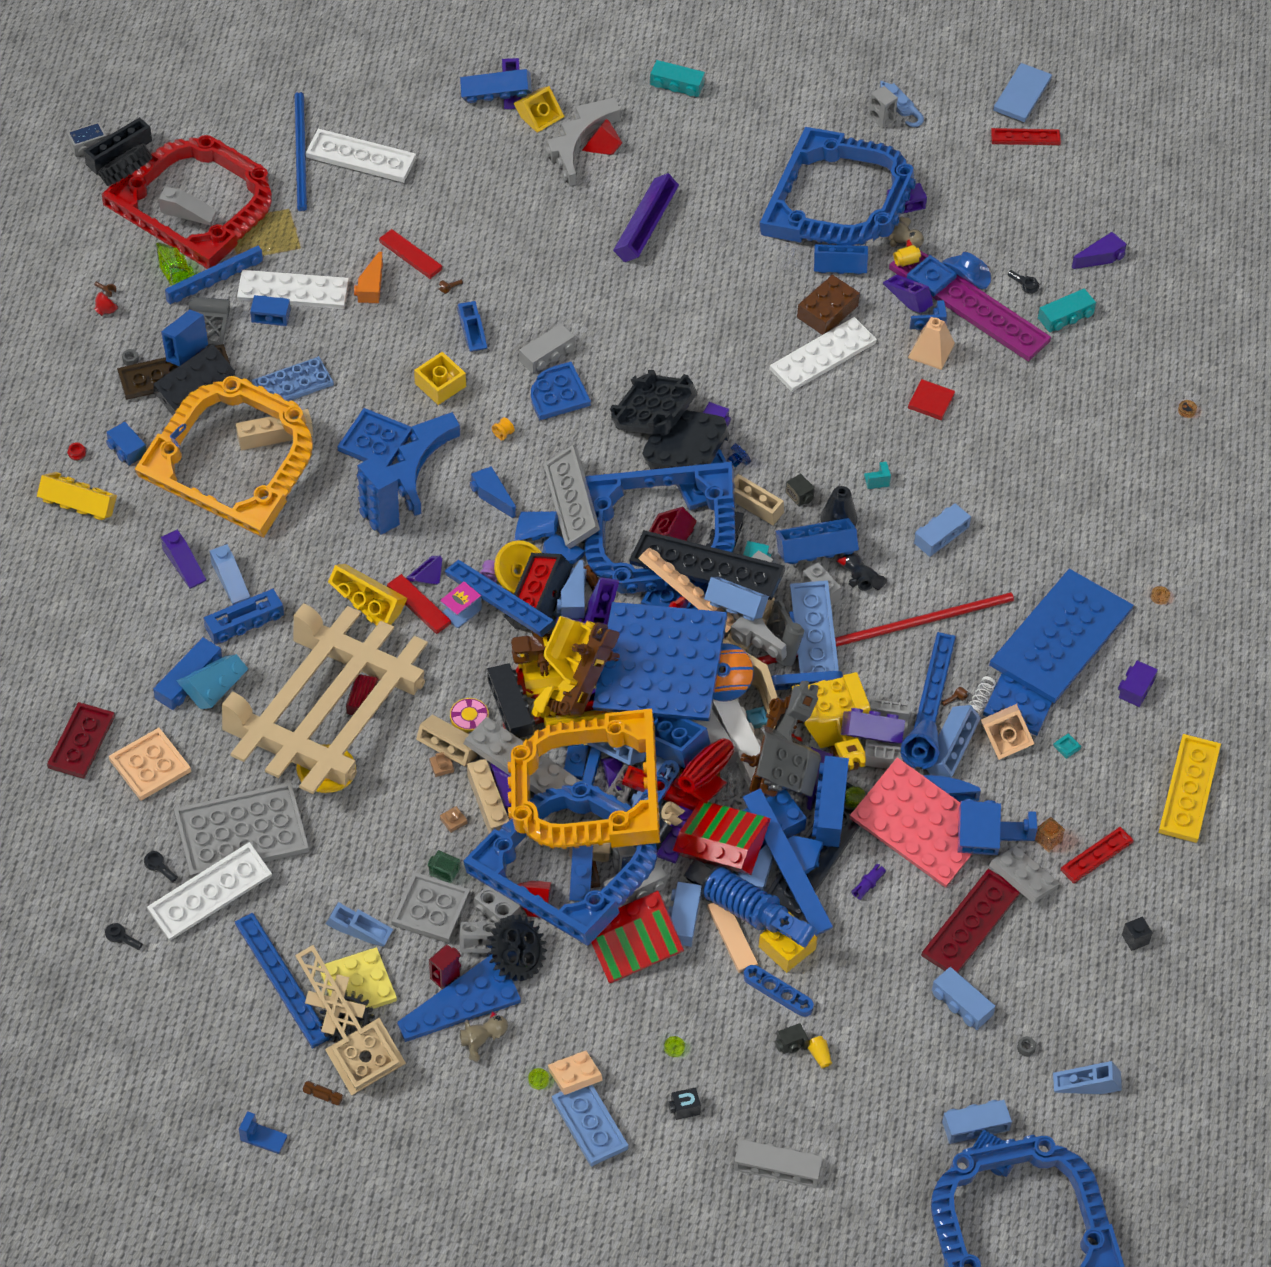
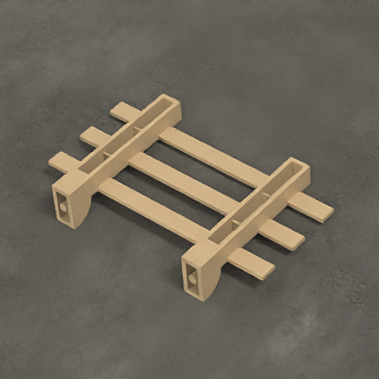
(358, 658)

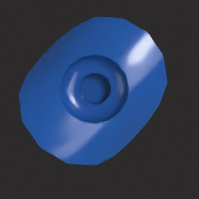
(970, 269)

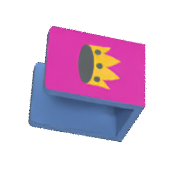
(461, 604)

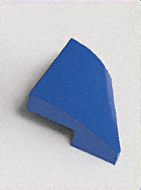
(536, 525)

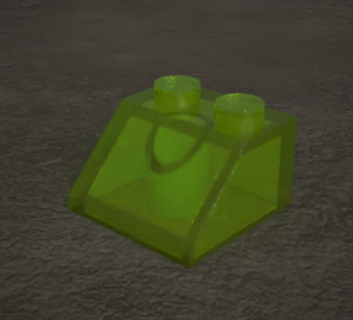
(173, 264)

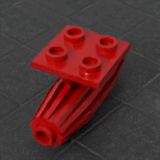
(701, 773)

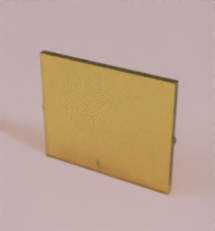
(272, 233)

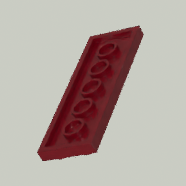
(971, 922)

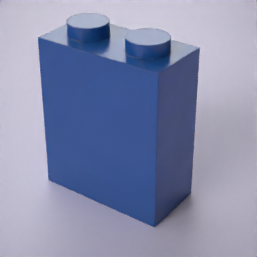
(184, 337)
(979, 827)

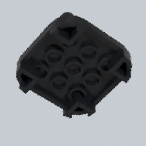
(653, 403)
(690, 442)

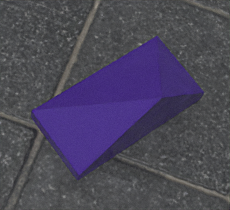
(427, 572)
(611, 769)

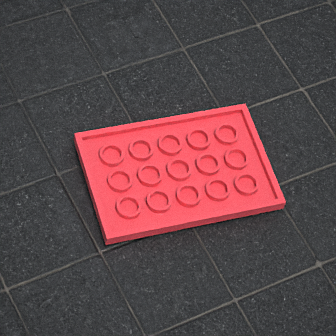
(914, 821)

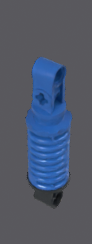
(747, 902)

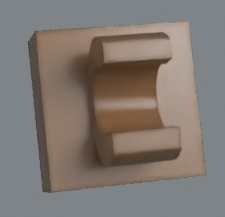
(441, 764)
(453, 819)

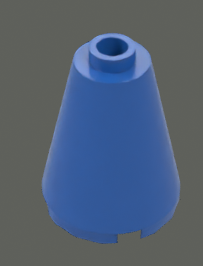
(921, 745)

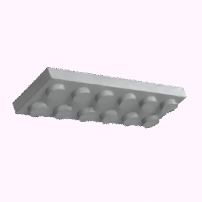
(571, 497)
(496, 744)

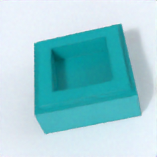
(1067, 745)

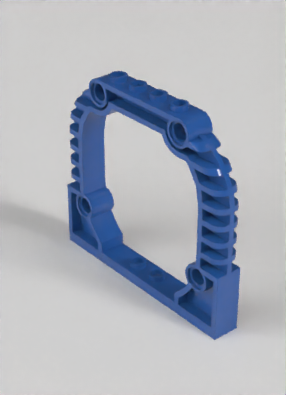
(827, 145)
(605, 490)
(580, 919)
(1013, 1152)

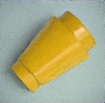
(819, 1049)

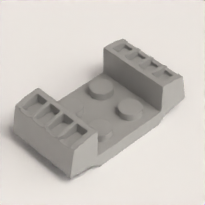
(880, 753)

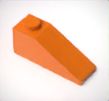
(370, 281)

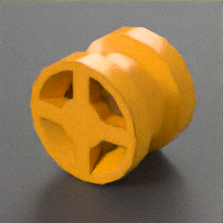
(503, 428)

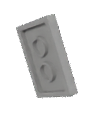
(1024, 874)

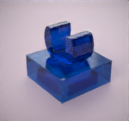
(739, 456)

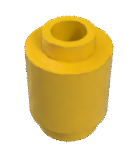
(907, 256)

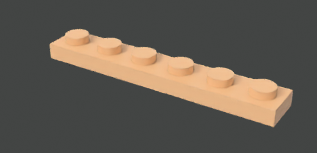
(681, 583)

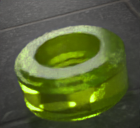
(854, 796)
(674, 1046)
(538, 1078)

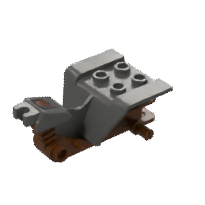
(782, 758)

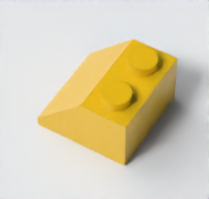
(539, 109)

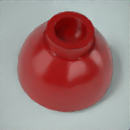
(104, 304)

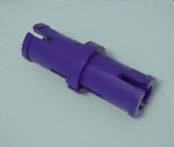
(868, 881)

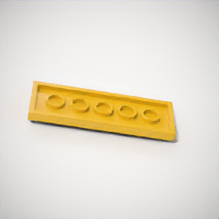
(1189, 788)

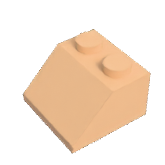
(1007, 731)

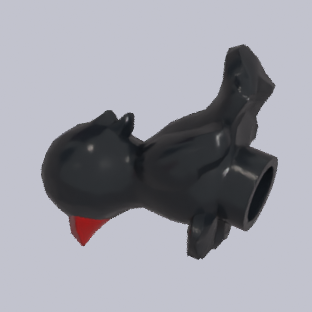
(862, 575)

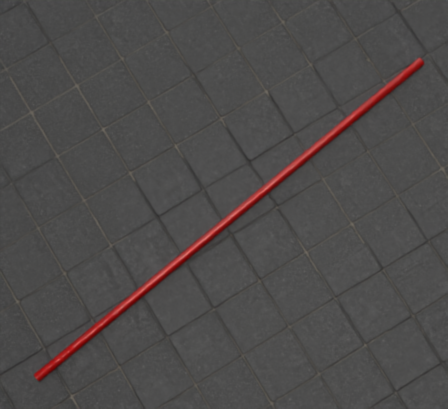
(884, 629)

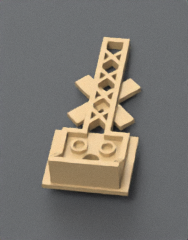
(370, 1038)

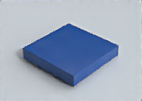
(932, 274)

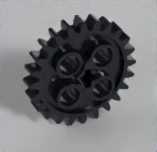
(516, 948)

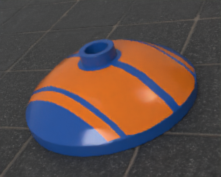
(738, 673)

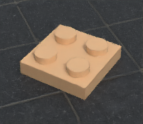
(575, 1072)

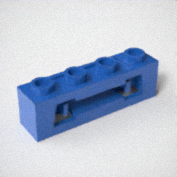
(244, 616)

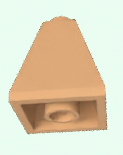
(933, 344)

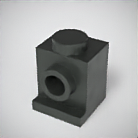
(792, 1039)

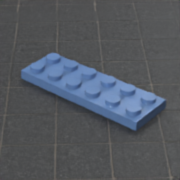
(814, 613)

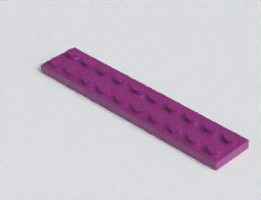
(987, 314)

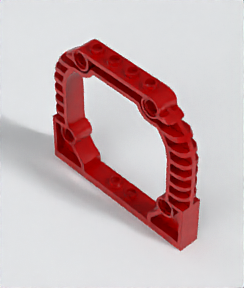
(220, 240)

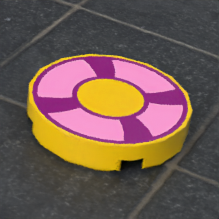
(468, 714)

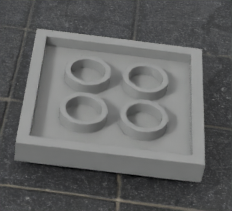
(431, 907)

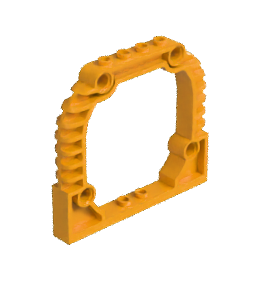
(251, 514)
(622, 828)

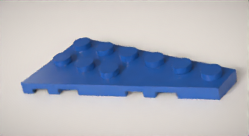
(468, 997)

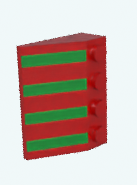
(722, 837)
(637, 938)

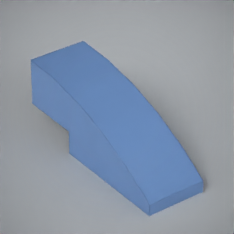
(359, 925)

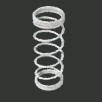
(987, 685)

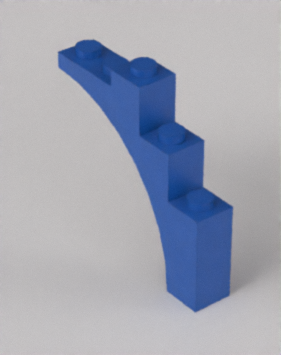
(425, 440)

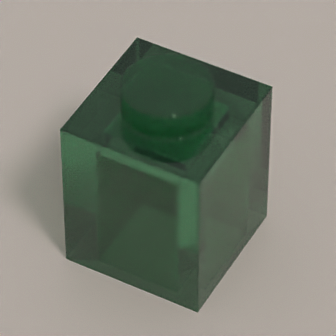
(443, 866)

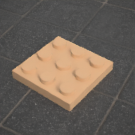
(150, 764)

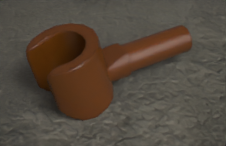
(110, 287)
(445, 287)
(959, 693)

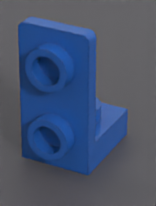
(918, 322)
(1020, 830)
(260, 1135)

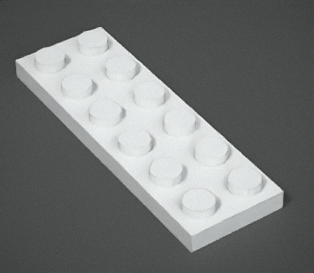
(360, 155)
(299, 288)
(823, 354)
(209, 891)

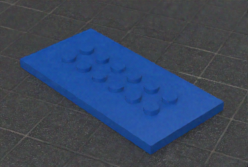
(1061, 635)

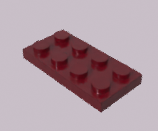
(81, 740)

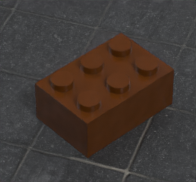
(828, 305)

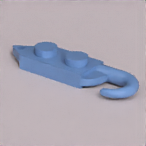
(904, 105)

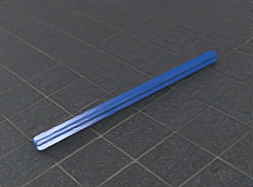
(300, 152)

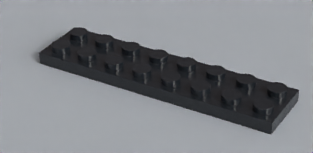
(703, 562)
(827, 859)

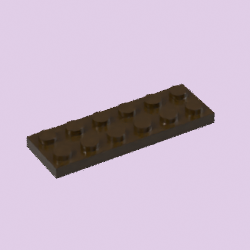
(139, 378)

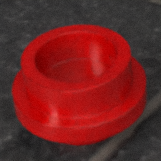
(76, 451)

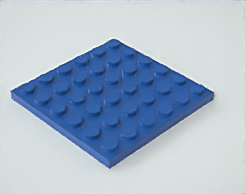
(664, 661)

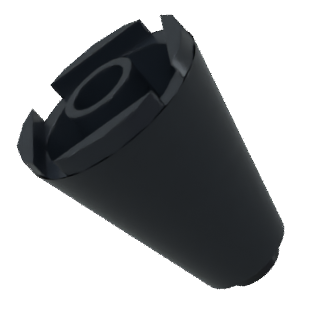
(839, 506)

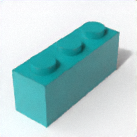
(677, 78)
(1067, 310)

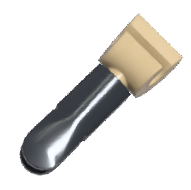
(670, 813)

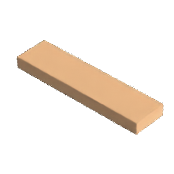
(732, 937)

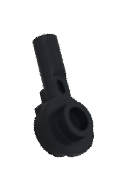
(1029, 284)
(155, 861)
(116, 933)

